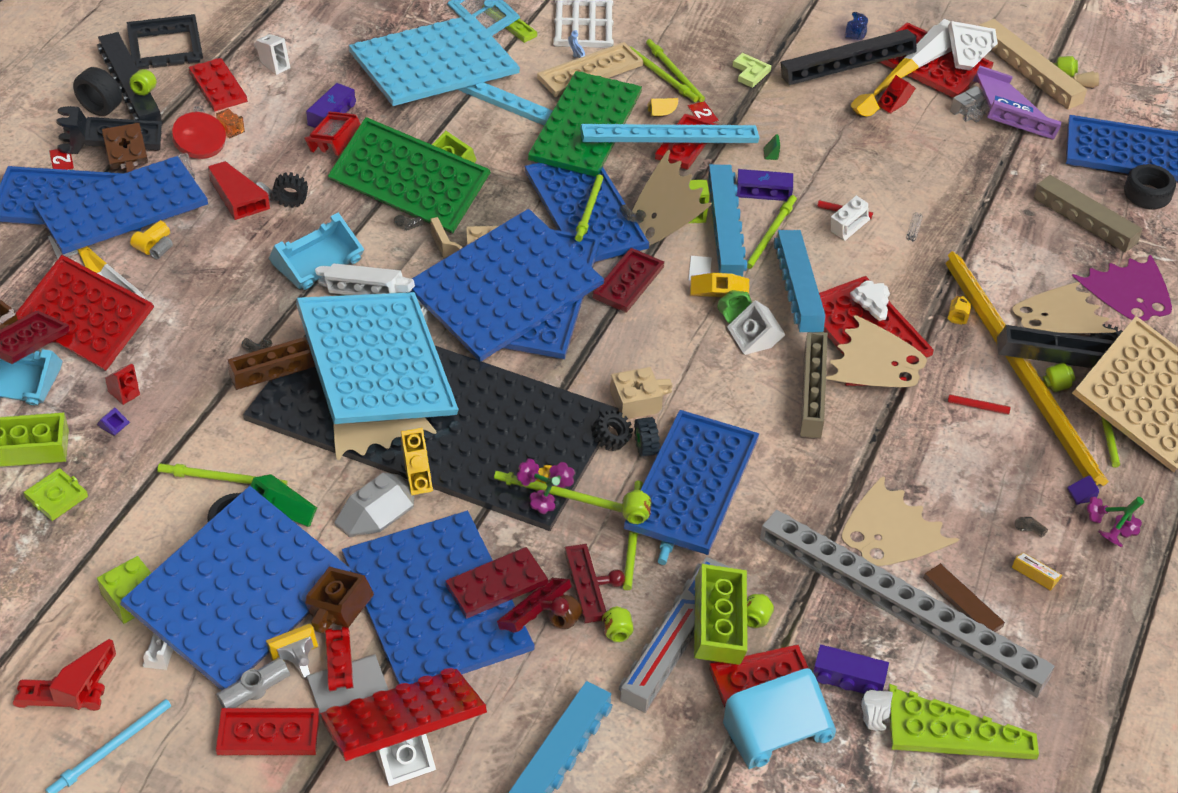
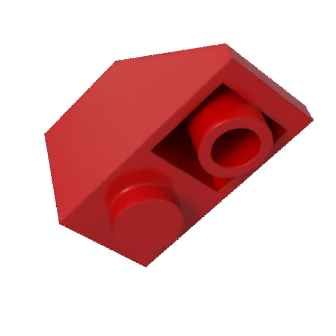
(896, 94)
(123, 384)

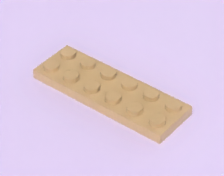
(601, 63)

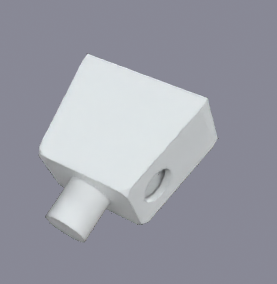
(273, 53)

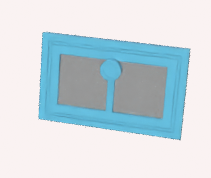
(490, 13)

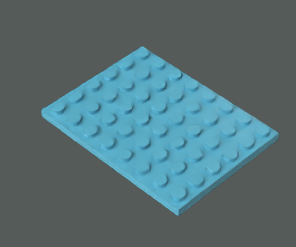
(433, 59)
(375, 357)

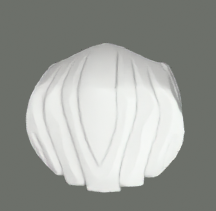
(876, 708)

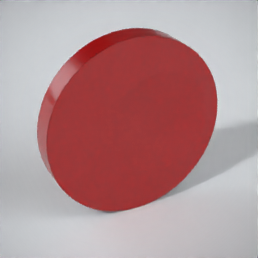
(198, 135)

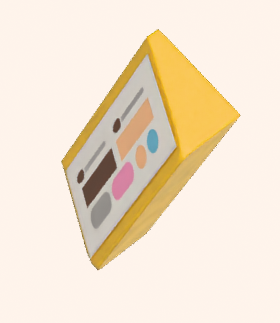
(1036, 571)

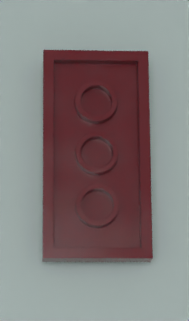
(628, 280)
(29, 335)
(496, 582)

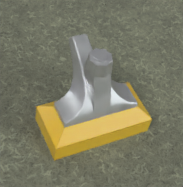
(294, 647)

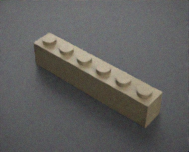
(1088, 213)
(814, 385)

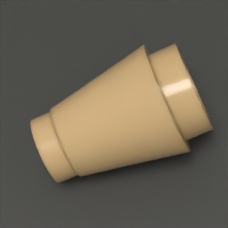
(1088, 79)

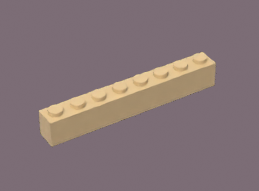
(1036, 67)

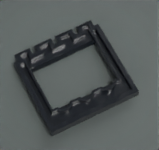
(160, 26)

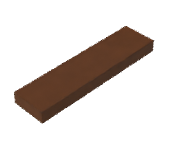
(962, 598)

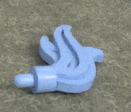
(576, 48)

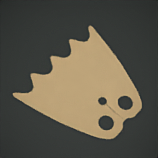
(670, 199)
(1065, 310)
(870, 356)
(361, 435)
(901, 526)

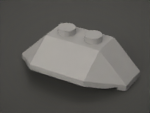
(375, 505)

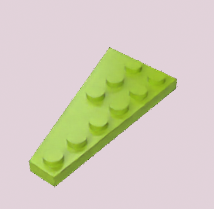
(945, 728)

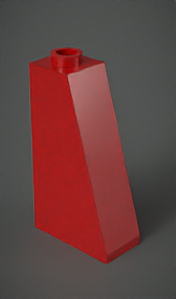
(237, 191)

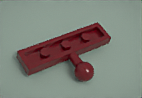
(587, 584)
(542, 599)

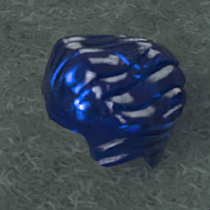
(857, 27)

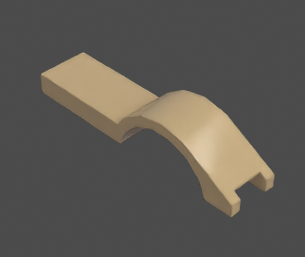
(445, 246)

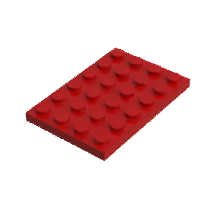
(941, 71)
(95, 308)
(840, 314)
(402, 713)

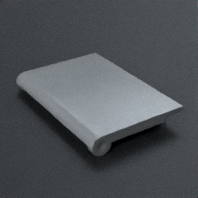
(366, 680)

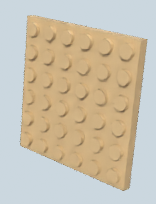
(1138, 390)

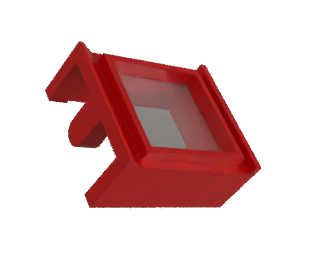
(335, 130)

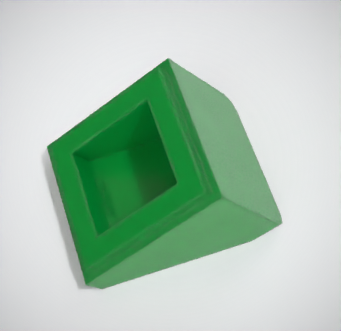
(772, 148)

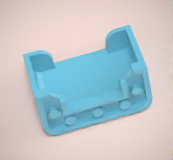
(323, 247)
(29, 377)
(777, 716)

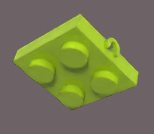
(56, 494)

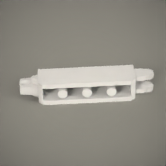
(362, 280)

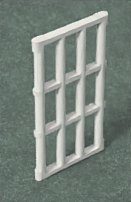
(575, 21)

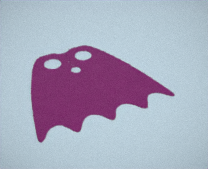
(1124, 285)

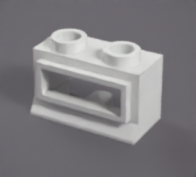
(843, 221)

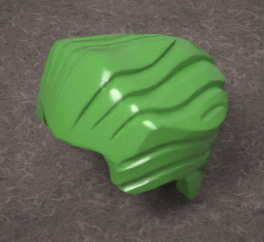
(733, 304)

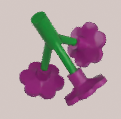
(560, 476)
(1125, 524)

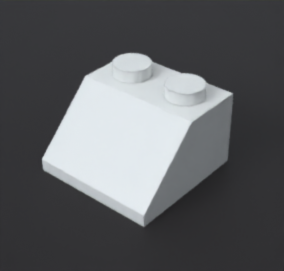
(756, 329)
(406, 760)

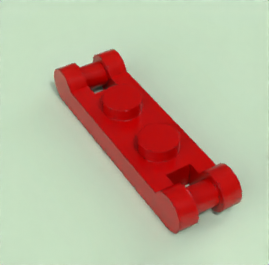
(339, 659)
(42, 695)

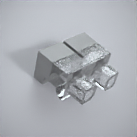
(970, 104)

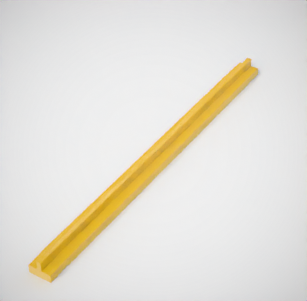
(1027, 374)

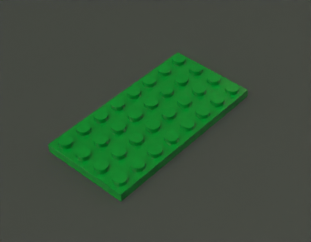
(584, 101)
(409, 174)

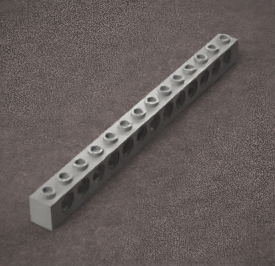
(908, 603)

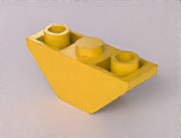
(717, 284)
(416, 461)

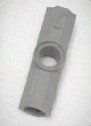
(262, 678)

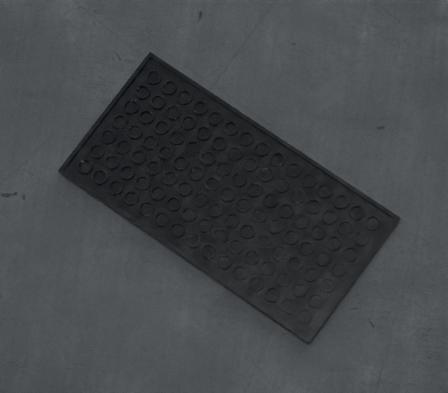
(497, 427)

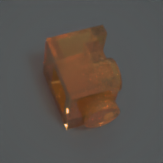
(232, 123)

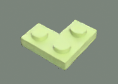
(752, 68)

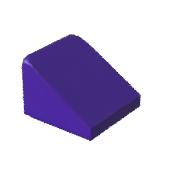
(113, 422)
(1083, 490)

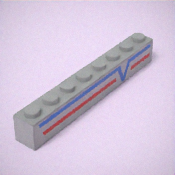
(665, 649)

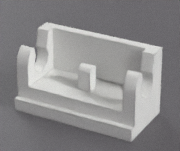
(157, 654)

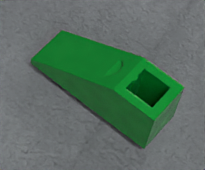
(285, 499)

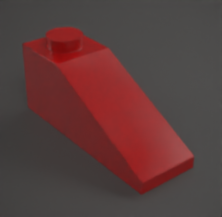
(81, 676)

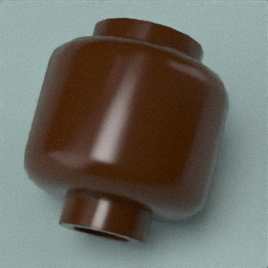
(570, 618)

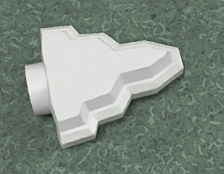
(872, 298)

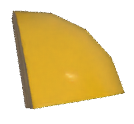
(865, 105)
(662, 107)

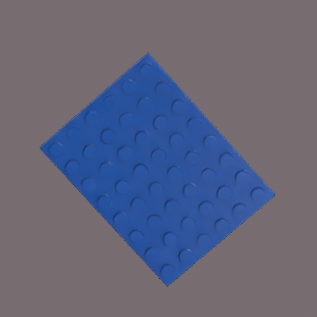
(505, 284)
(232, 588)
(414, 610)

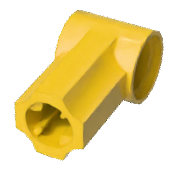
(147, 239)

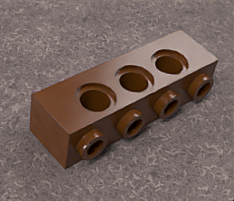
(270, 363)

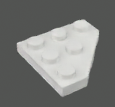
(970, 43)

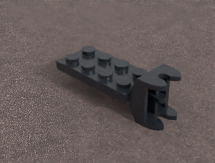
(88, 131)

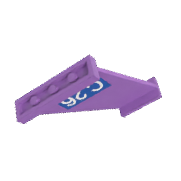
(1010, 106)

